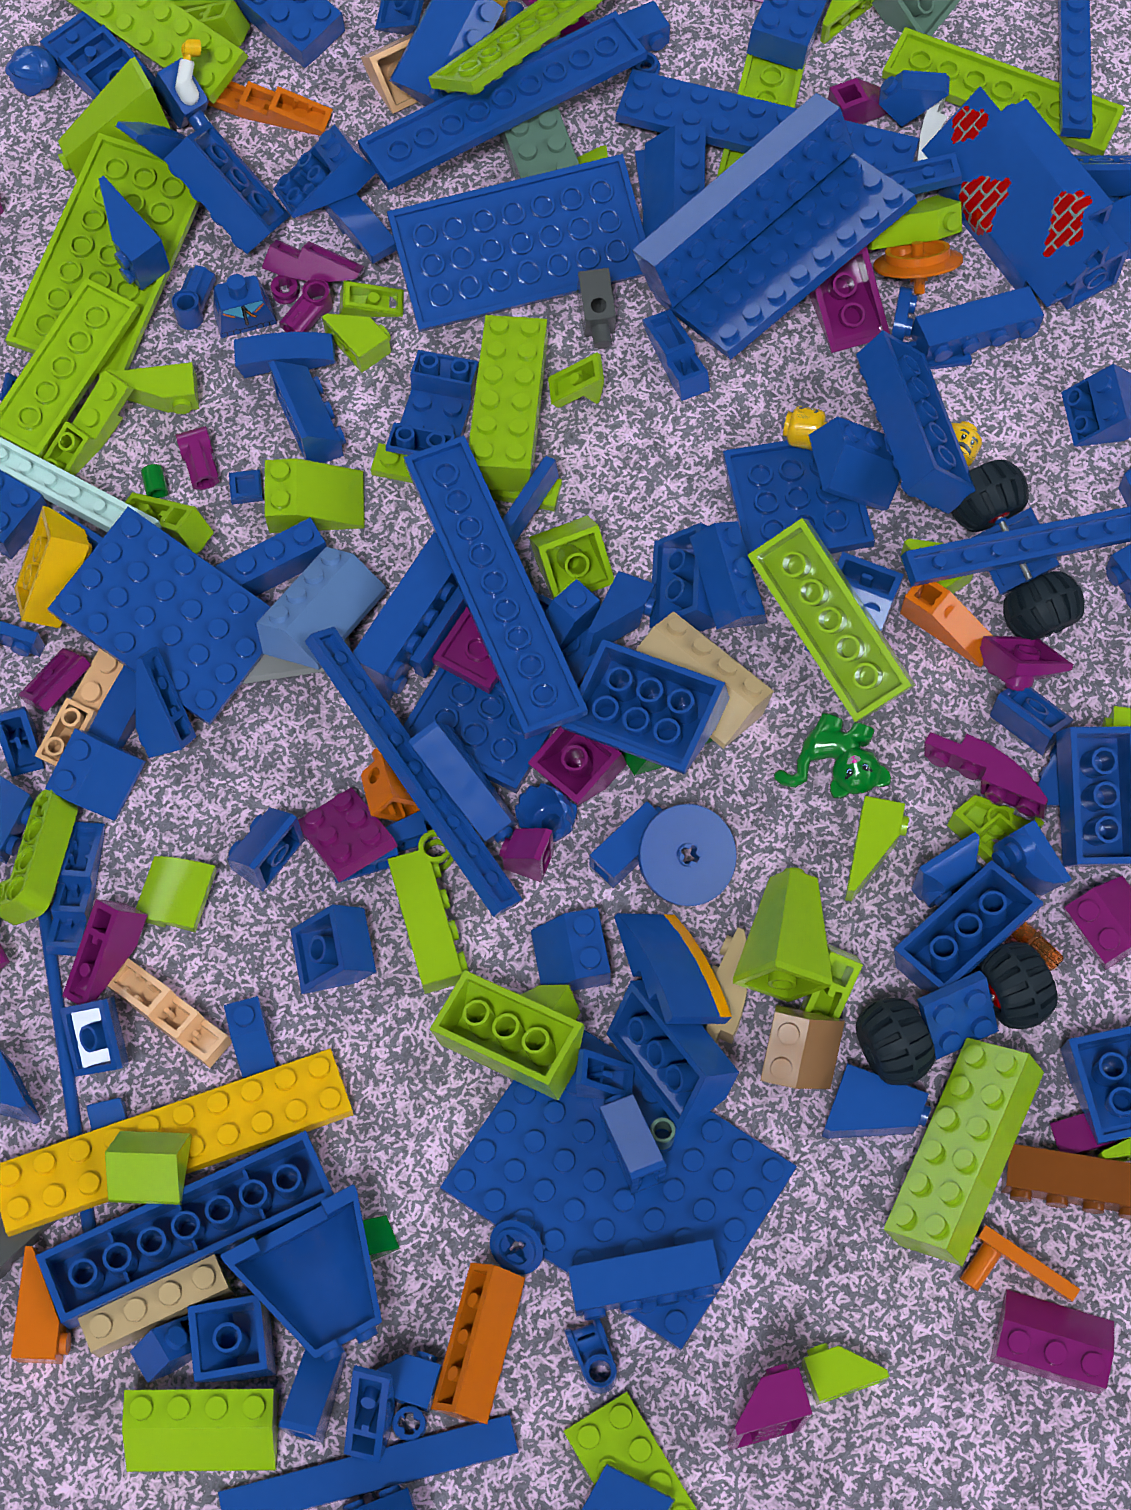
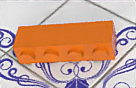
(478, 1343)

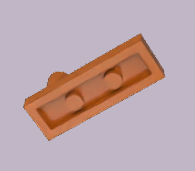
(994, 1247)

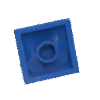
(1031, 859)
(947, 872)

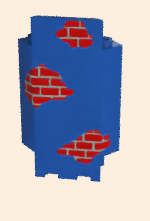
(1030, 201)

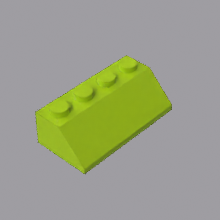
(510, 1034)
(200, 1430)

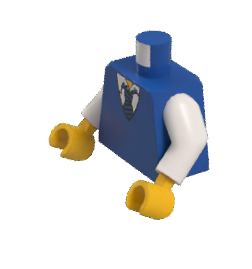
(180, 91)

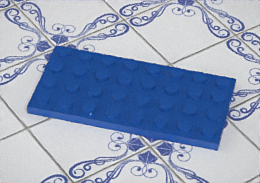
(517, 241)
(793, 255)

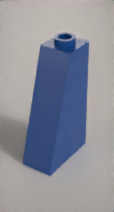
(464, 781)

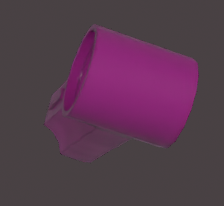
(307, 310)
(197, 453)

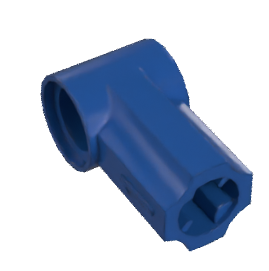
(192, 298)

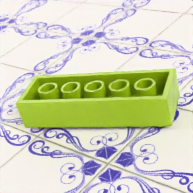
(508, 400)
(831, 620)
(964, 1151)

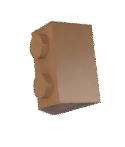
(802, 1049)

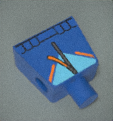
(242, 305)

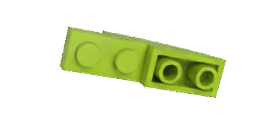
(92, 426)

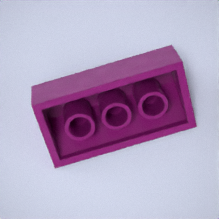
(775, 1408)

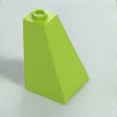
(124, 98)
(787, 941)

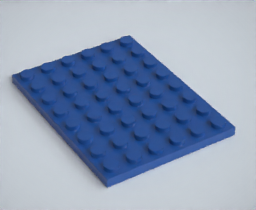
(559, 1171)

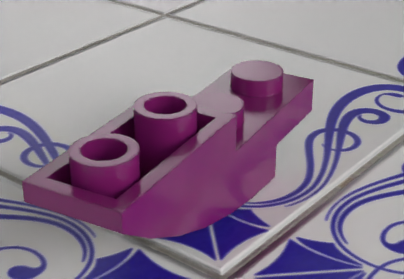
(999, 775)

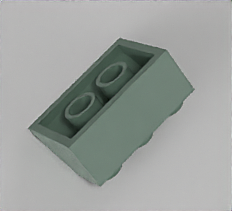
(917, 15)

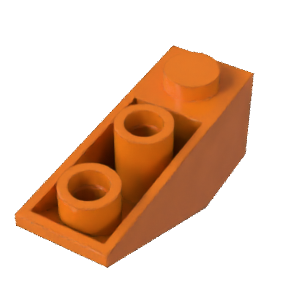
(946, 619)

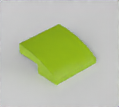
(176, 892)

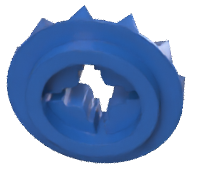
(517, 1260)

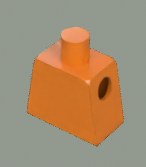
(385, 792)

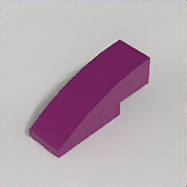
(309, 263)

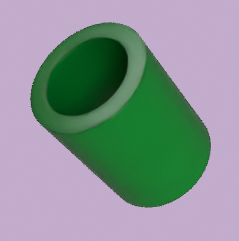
(154, 481)

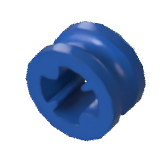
(418, 1416)

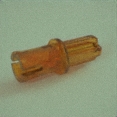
(1030, 936)

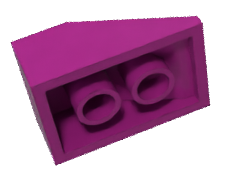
(850, 305)

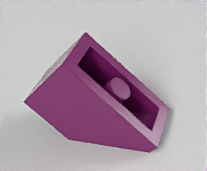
(528, 852)

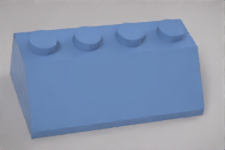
(328, 594)

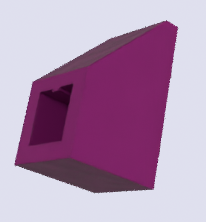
(857, 100)

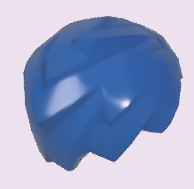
(32, 70)
(547, 809)

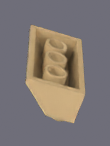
(686, 647)

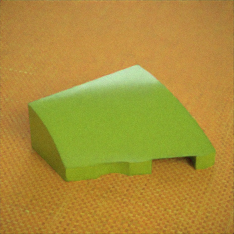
(987, 821)

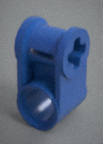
(590, 1350)

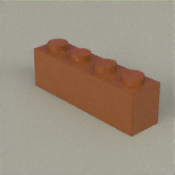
(1068, 1179)

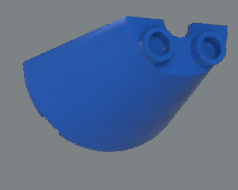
(315, 1276)

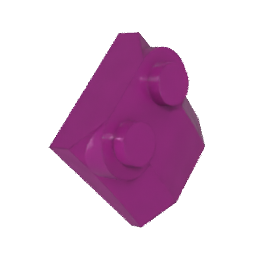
(1021, 661)

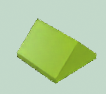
(147, 1167)

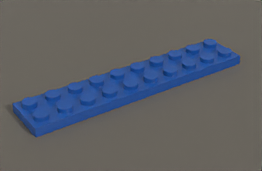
(523, 91)
(739, 120)
(495, 587)

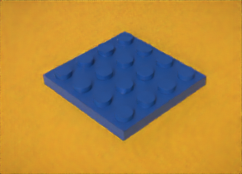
(780, 485)

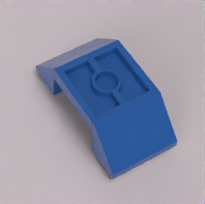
(437, 402)

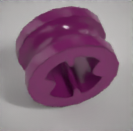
(278, 295)

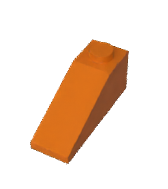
(37, 1330)

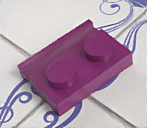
(54, 679)

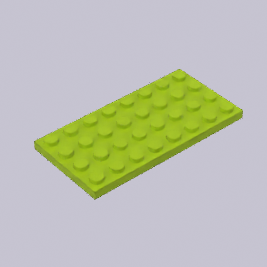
(85, 247)

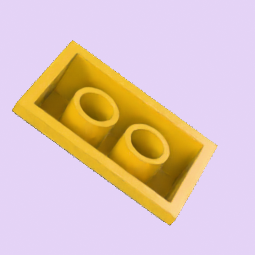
(50, 562)

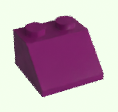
(577, 765)
(1104, 920)

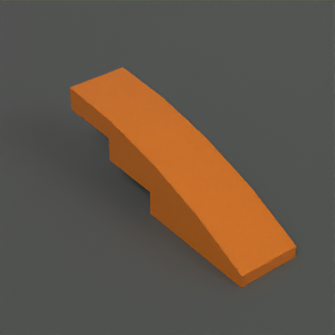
(274, 108)

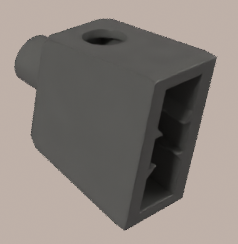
(596, 306)

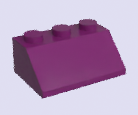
(1054, 1342)

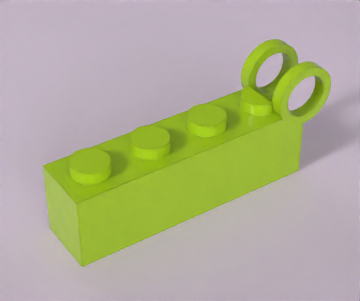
(425, 915)

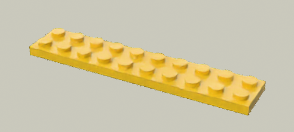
(222, 1126)

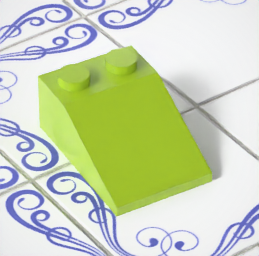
(315, 490)

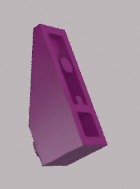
(104, 948)

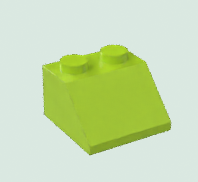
(572, 554)

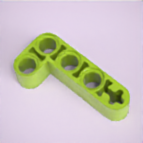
(38, 859)

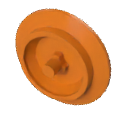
(918, 262)

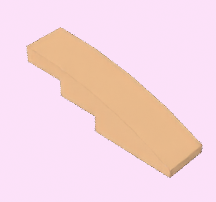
(169, 1013)

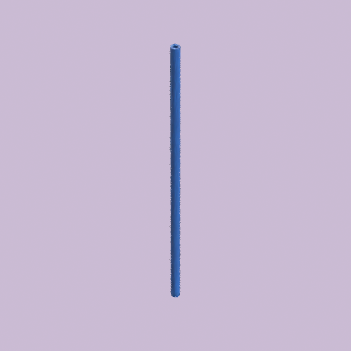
(65, 1064)

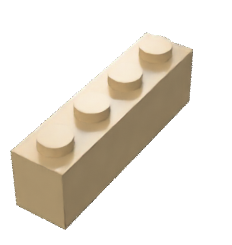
(154, 1306)

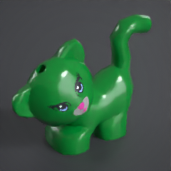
(854, 769)

